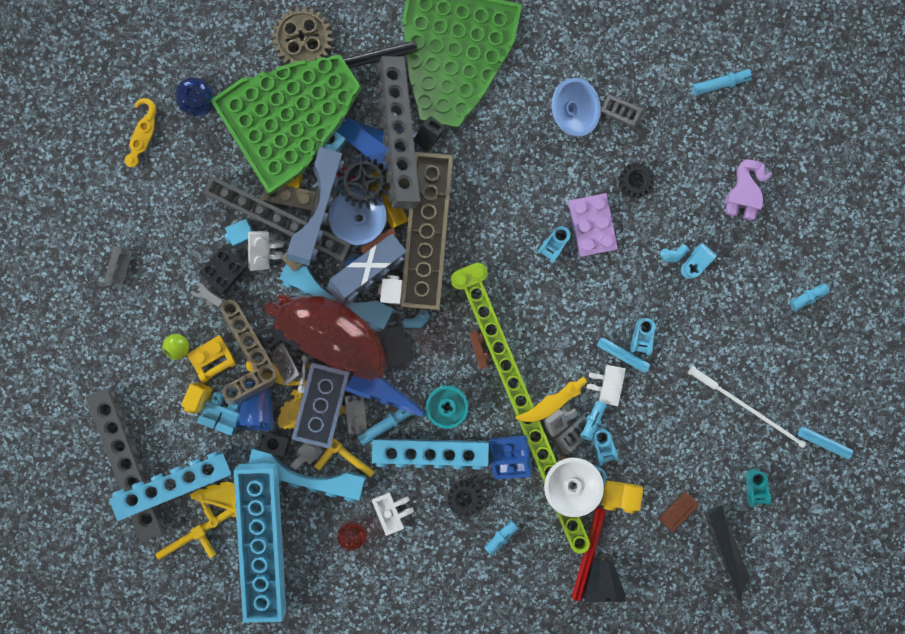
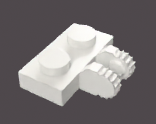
(259, 250)
(611, 384)
(388, 513)

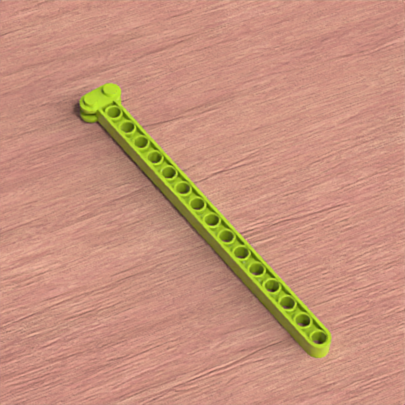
(469, 279)

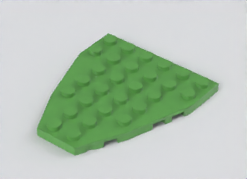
(456, 52)
(287, 115)

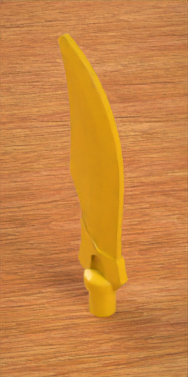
(552, 403)

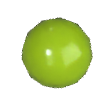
(175, 346)

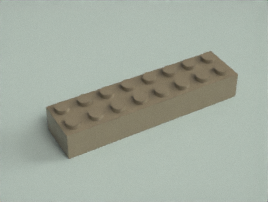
(427, 233)

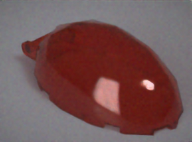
(330, 333)

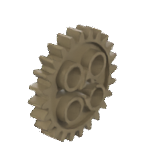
(300, 20)

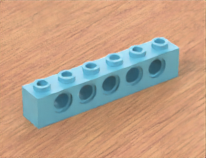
(381, 445)
(123, 509)

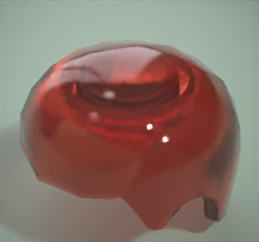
(351, 536)

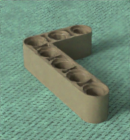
(250, 353)

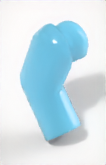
(674, 256)
(419, 321)

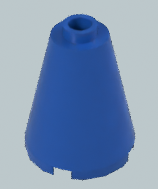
(256, 411)

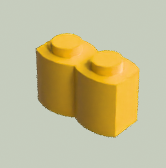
(196, 397)
(622, 496)

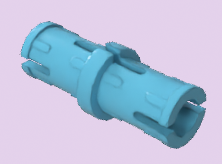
(809, 297)
(593, 420)
(501, 537)

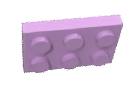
(592, 225)

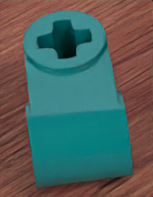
(757, 492)

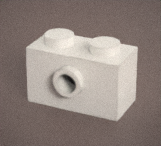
(391, 290)

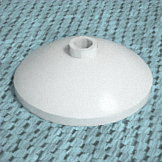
(575, 501)

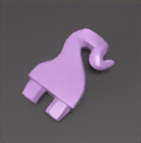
(746, 192)

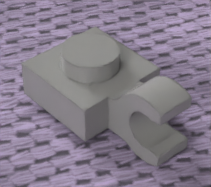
(212, 298)
(558, 420)
(307, 453)

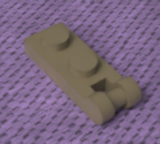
(291, 197)

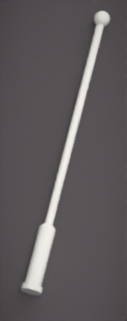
(714, 385)

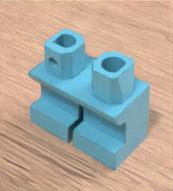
(218, 415)

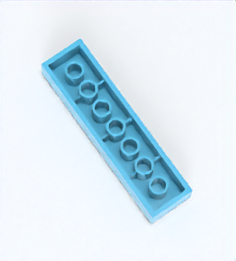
(260, 542)

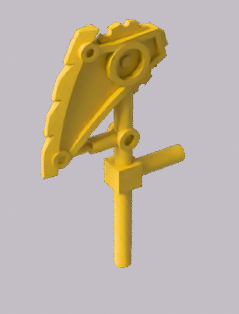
(288, 419)
(218, 495)

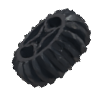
(357, 182)

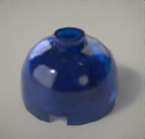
(194, 96)

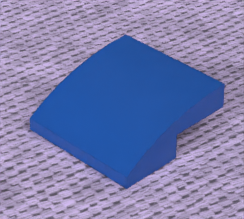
(510, 457)

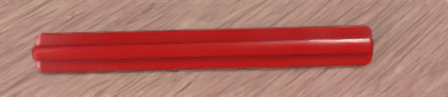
(588, 556)

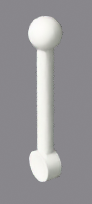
(301, 387)

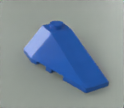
(366, 140)
(384, 392)

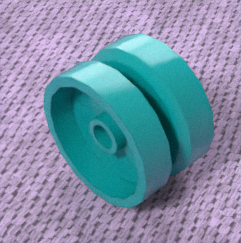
(442, 417)

